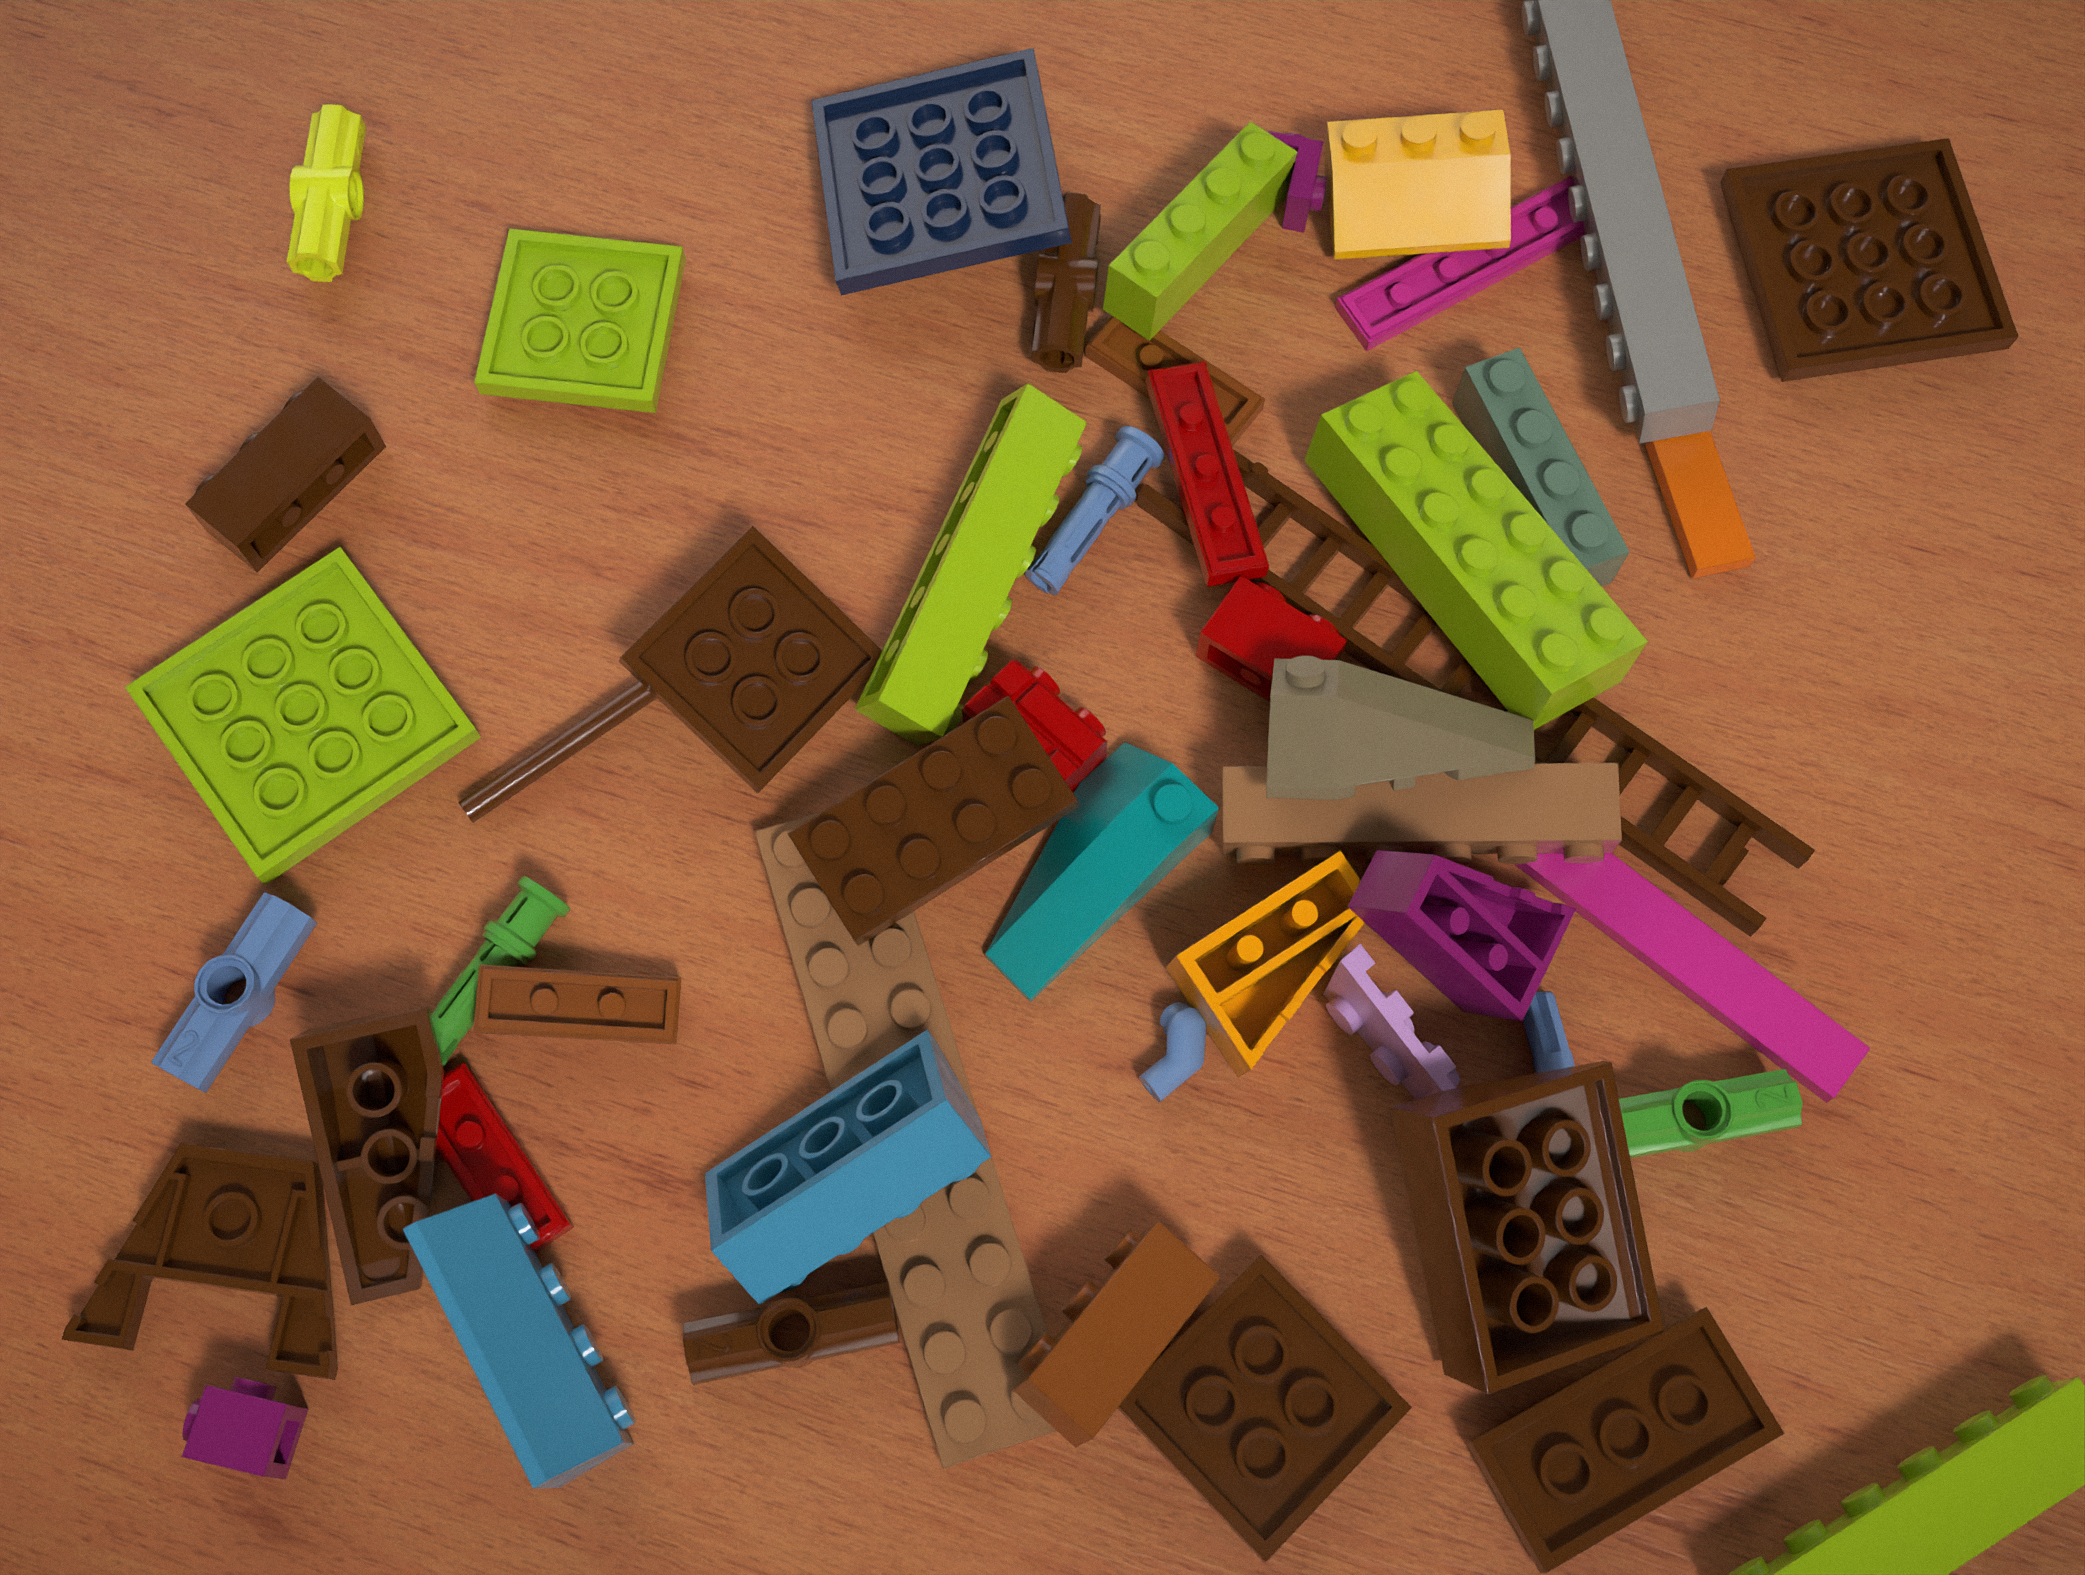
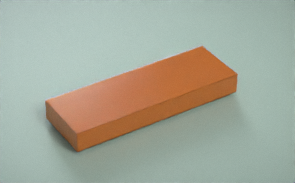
(1701, 504)

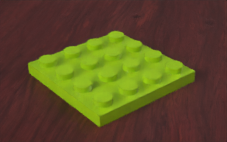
(302, 715)

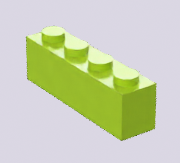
(1198, 231)

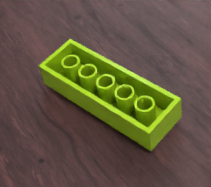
(1473, 550)

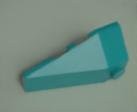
(1101, 859)

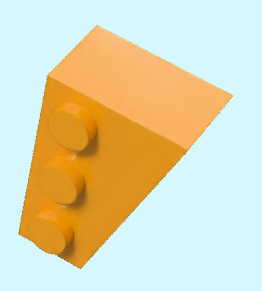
(1268, 960)

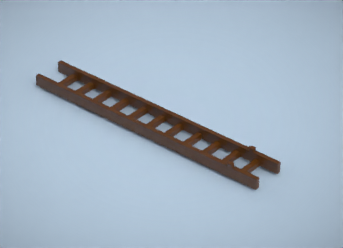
(1590, 713)

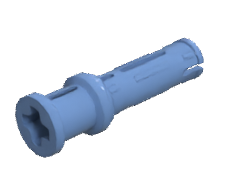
(1108, 489)

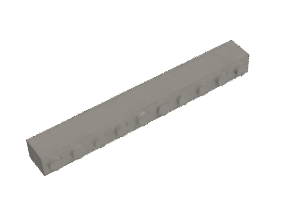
(1625, 219)

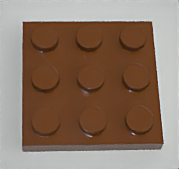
(753, 659)
(1263, 1408)

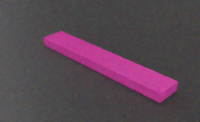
(1446, 278)
(1705, 969)

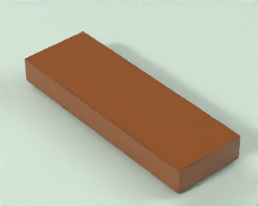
(1131, 355)
(577, 1004)

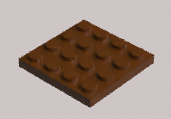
(1867, 260)

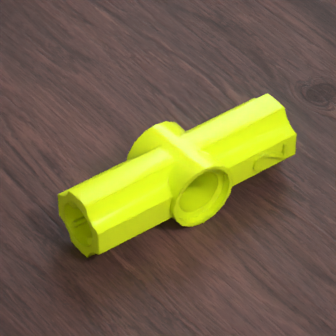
(326, 193)

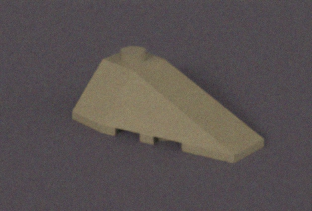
(1361, 727)

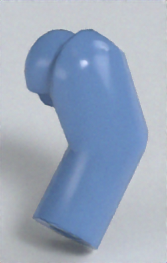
(1184, 1051)

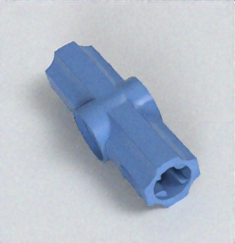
(213, 1029)

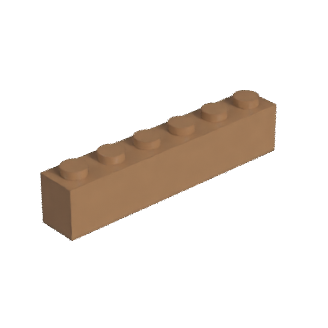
(1504, 814)

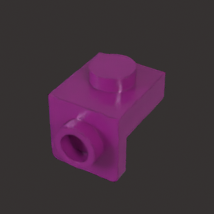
(1306, 186)

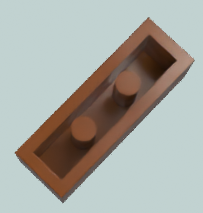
(1113, 1332)

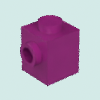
(243, 1429)

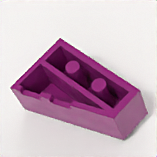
(1462, 929)

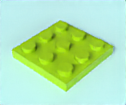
(581, 320)

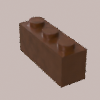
(286, 474)

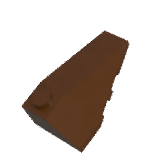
(374, 1128)

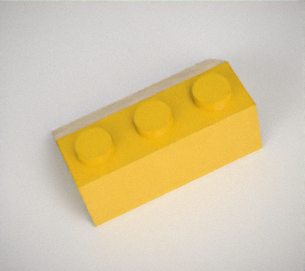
(1418, 184)

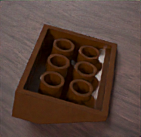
(1527, 1223)

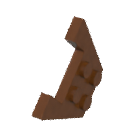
(230, 1226)

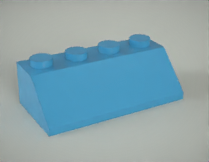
(843, 1169)
(522, 1339)

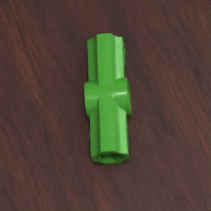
(1730, 1108)

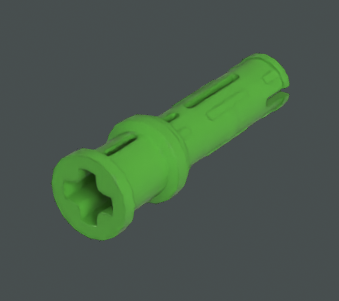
(506, 944)

